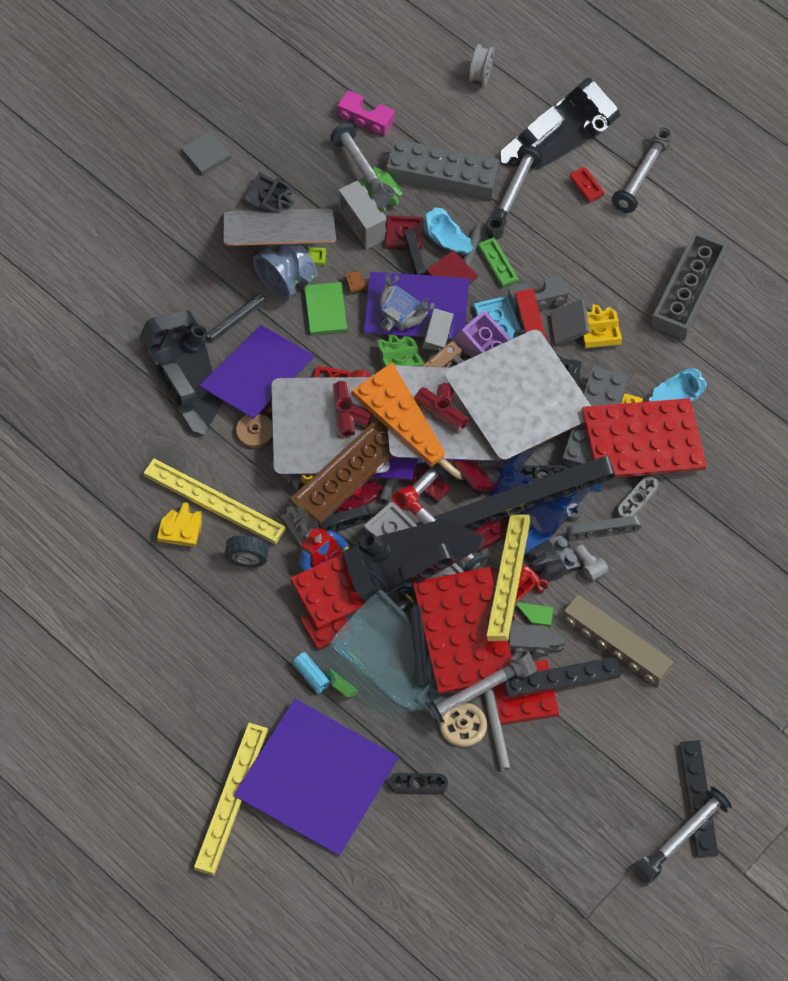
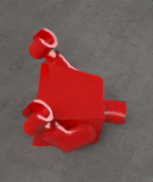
(527, 581)

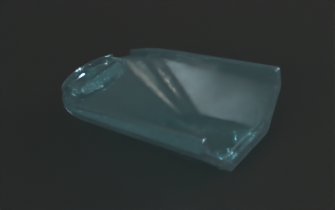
(381, 649)

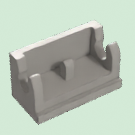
(437, 330)

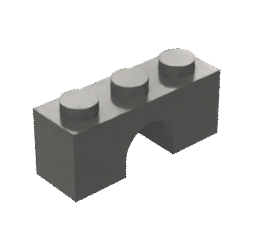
(553, 294)

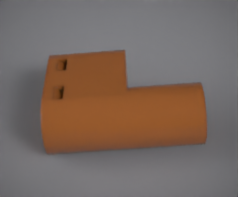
(355, 282)

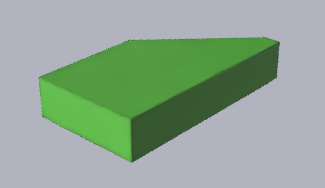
(536, 614)
(341, 684)

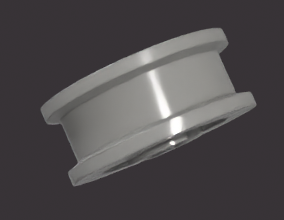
(481, 64)

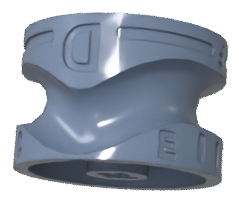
(284, 268)

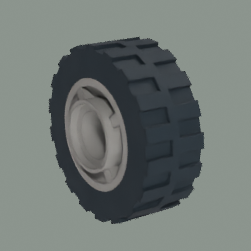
(246, 551)

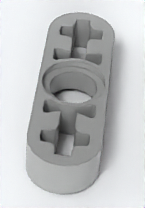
(638, 490)

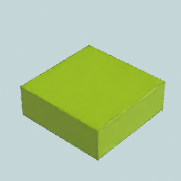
(318, 256)

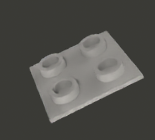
(299, 523)

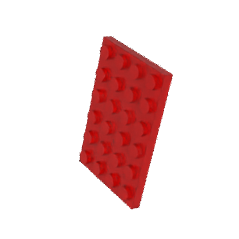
(645, 437)
(456, 628)

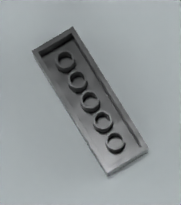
(443, 169)
(689, 286)
(602, 388)

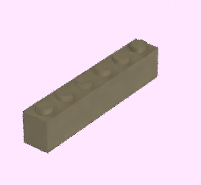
(618, 640)

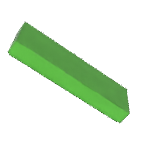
(498, 263)

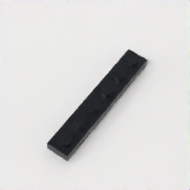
(562, 677)
(696, 791)

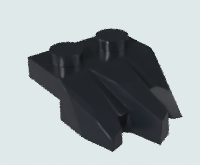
(269, 194)
(554, 558)

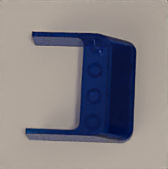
(544, 518)

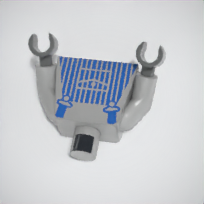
(400, 307)

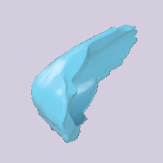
(445, 232)
(681, 386)

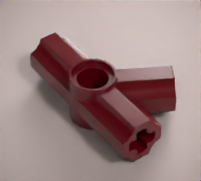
(441, 406)
(352, 415)

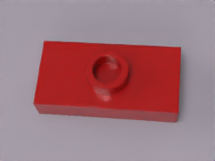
(586, 184)

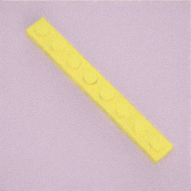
(214, 501)
(508, 578)
(228, 804)

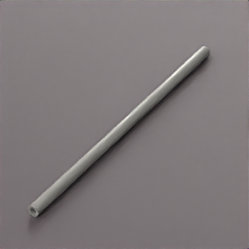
(494, 719)

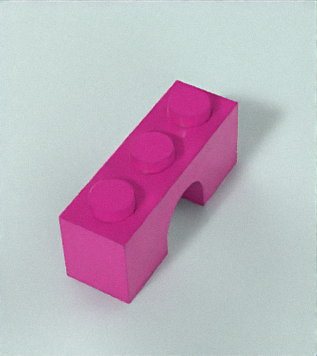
(377, 121)

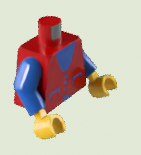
(320, 547)

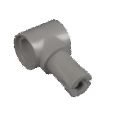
(592, 566)

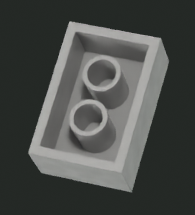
(362, 214)

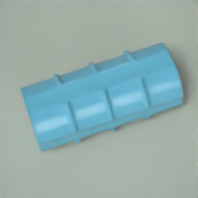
(311, 672)

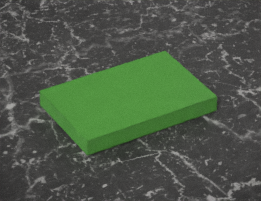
(325, 308)

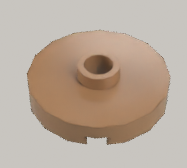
(257, 438)

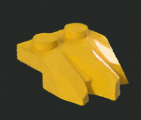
(603, 328)
(180, 527)

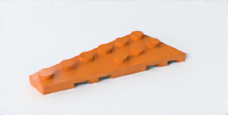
(395, 407)

